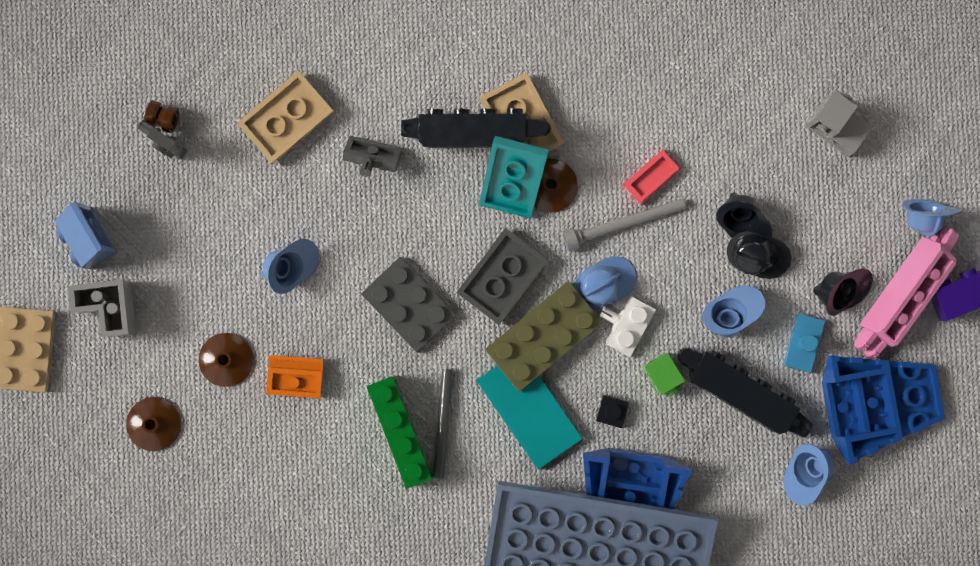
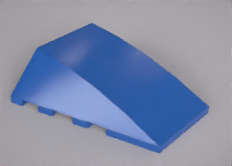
(878, 402)
(634, 477)

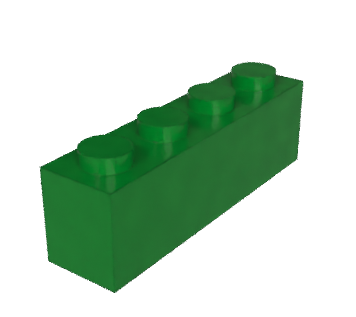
(400, 432)

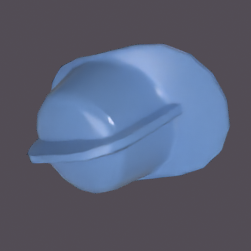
(927, 215)
(290, 265)
(606, 282)
(734, 311)
(807, 474)

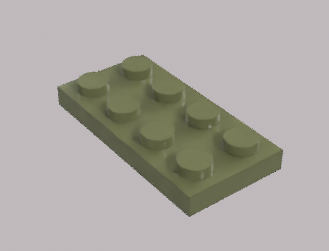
(543, 336)

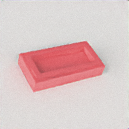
(651, 176)

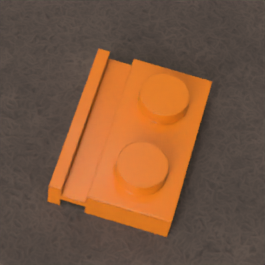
(295, 376)

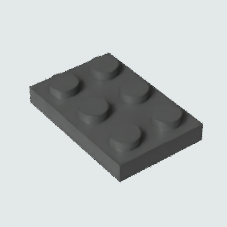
(502, 276)
(408, 304)

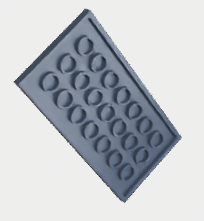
(584, 530)

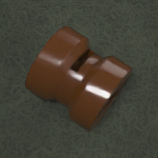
(162, 116)

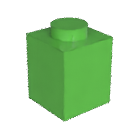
(664, 375)

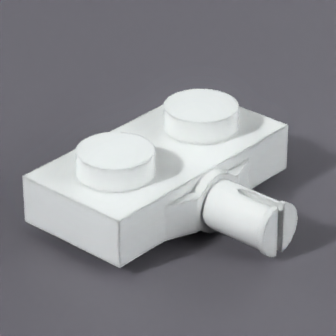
(628, 325)

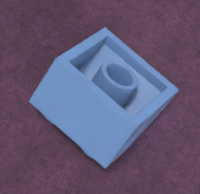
(84, 236)

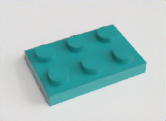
(513, 177)

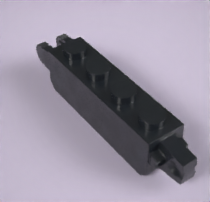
(472, 130)
(743, 393)

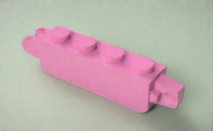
(907, 293)

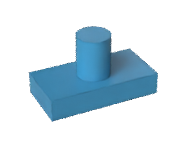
(803, 343)

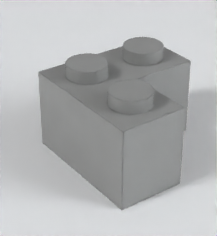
(838, 124)
(111, 300)

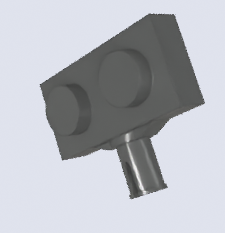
(161, 142)
(371, 155)

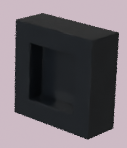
(612, 411)

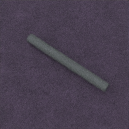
(442, 425)

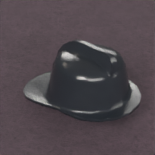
(742, 214)
(758, 255)
(842, 290)

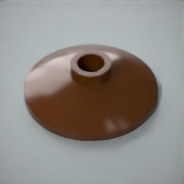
(566, 187)
(239, 357)
(166, 420)

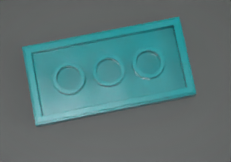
(531, 416)

